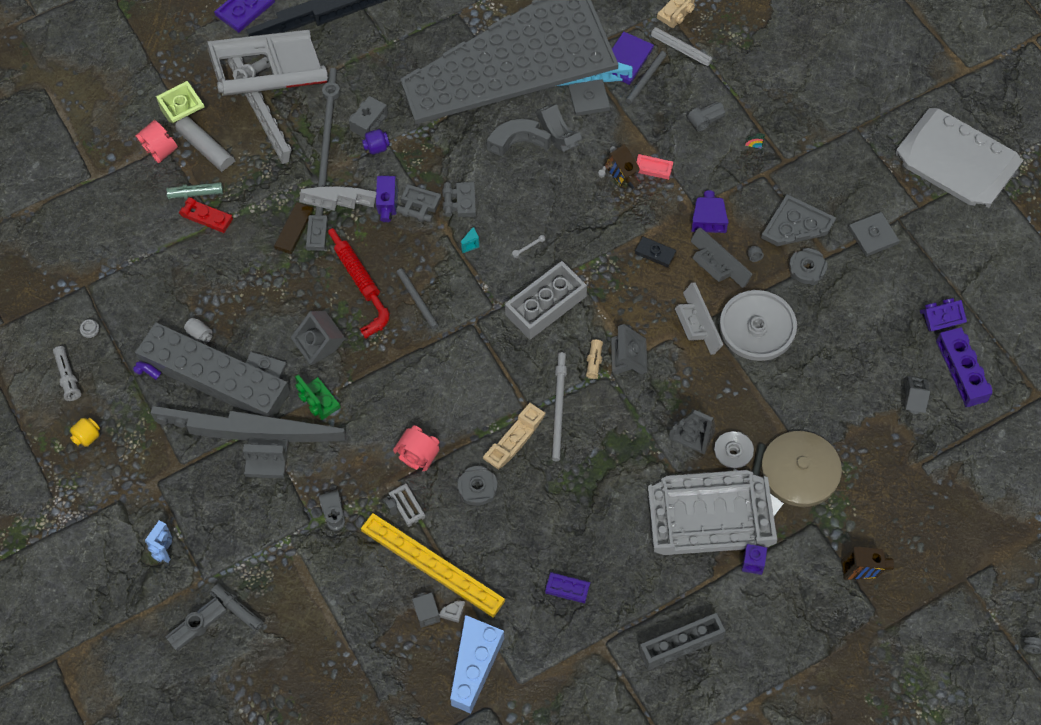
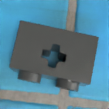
(368, 116)

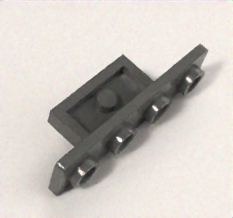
(717, 260)

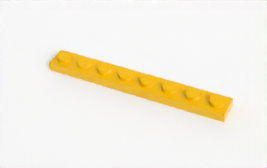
(433, 565)

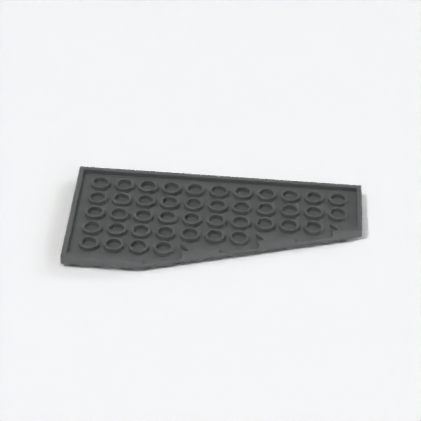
(516, 56)

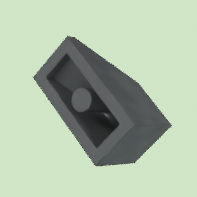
(916, 395)

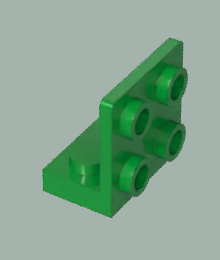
(317, 396)

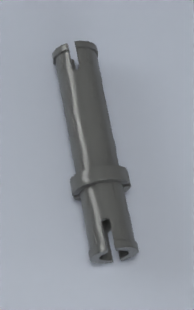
(242, 612)

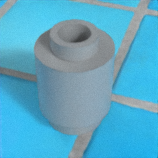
(198, 330)

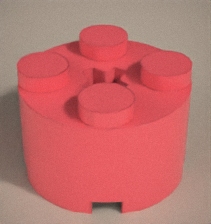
(156, 141)
(417, 448)

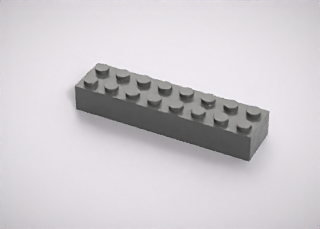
(213, 372)

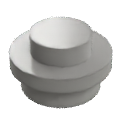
(89, 328)

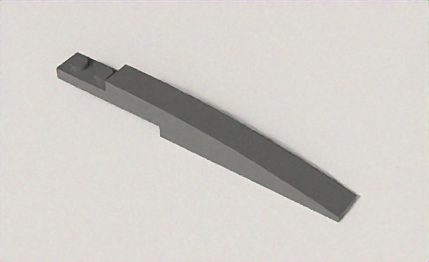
(245, 426)

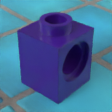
(754, 559)

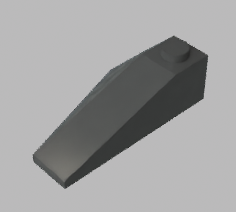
(694, 431)

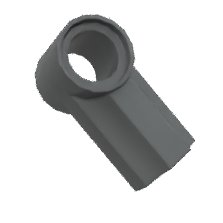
(703, 117)

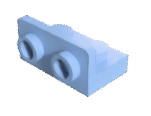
(159, 541)

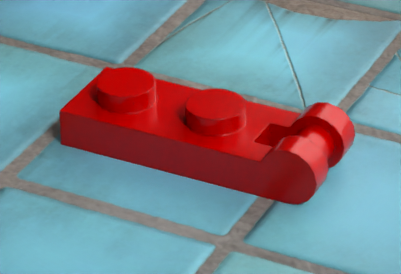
(206, 215)

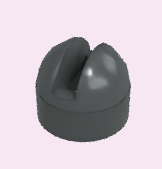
(755, 253)

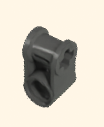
(332, 508)

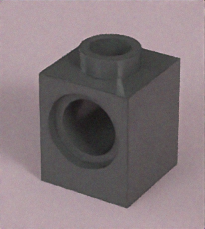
(426, 609)

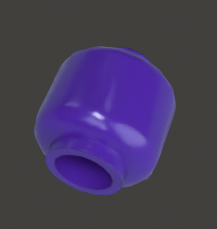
(375, 141)

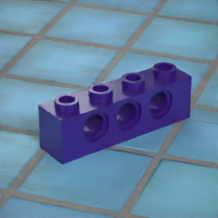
(962, 376)

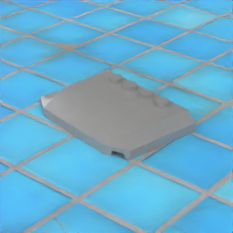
(958, 158)
(711, 512)

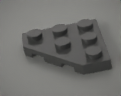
(797, 222)

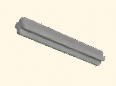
(681, 46)

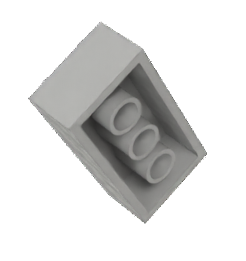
(545, 300)

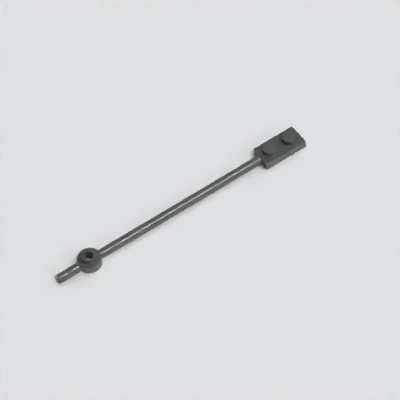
(318, 223)

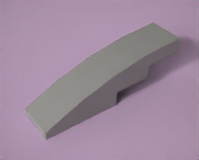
(331, 196)

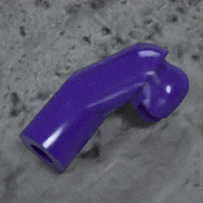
(147, 368)

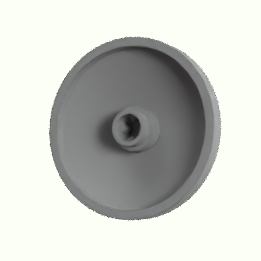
(758, 325)

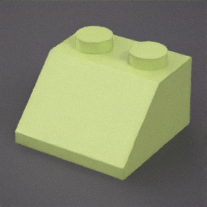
(179, 102)

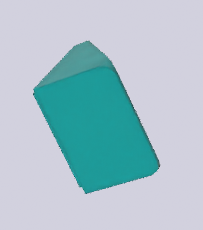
(470, 241)

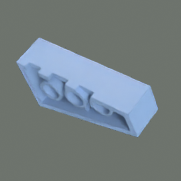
(475, 658)

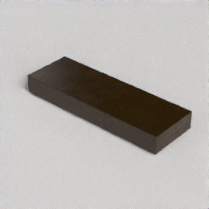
(293, 228)

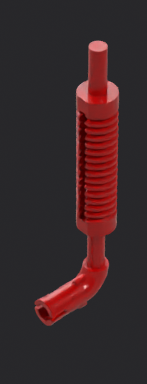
(363, 282)

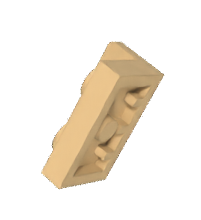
(675, 11)

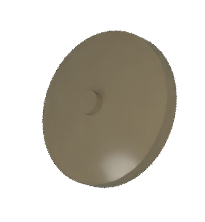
(801, 468)

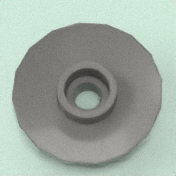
(737, 442)

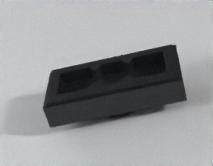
(655, 252)

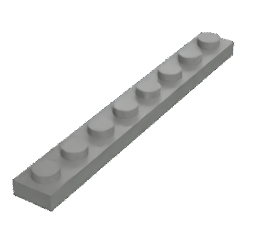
(263, 114)

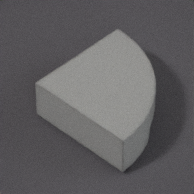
(453, 611)

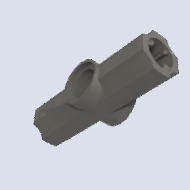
(185, 632)

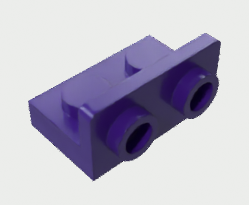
(944, 315)

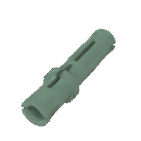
(194, 190)

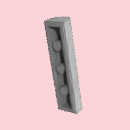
(204, 143)

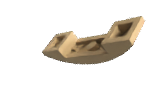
(516, 437)

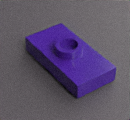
(567, 587)

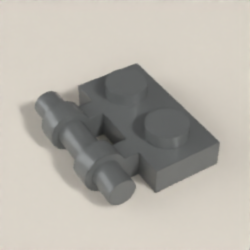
(419, 198)
(465, 199)

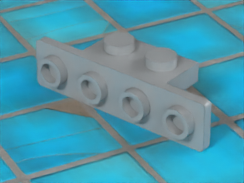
(697, 320)

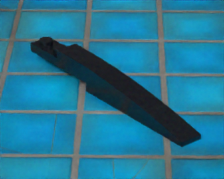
(312, 11)

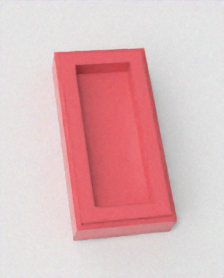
(654, 166)

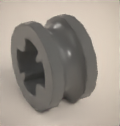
(1033, 645)

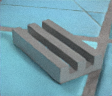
(415, 518)

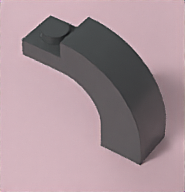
(554, 124)
(514, 132)

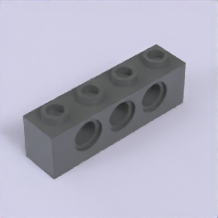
(682, 641)

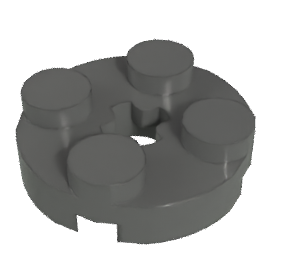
(805, 275)
(485, 493)

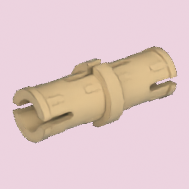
(595, 353)

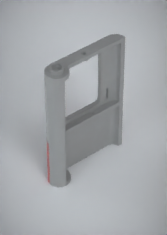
(289, 56)

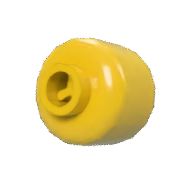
(84, 432)

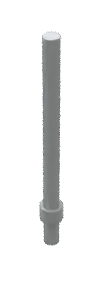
(560, 372)

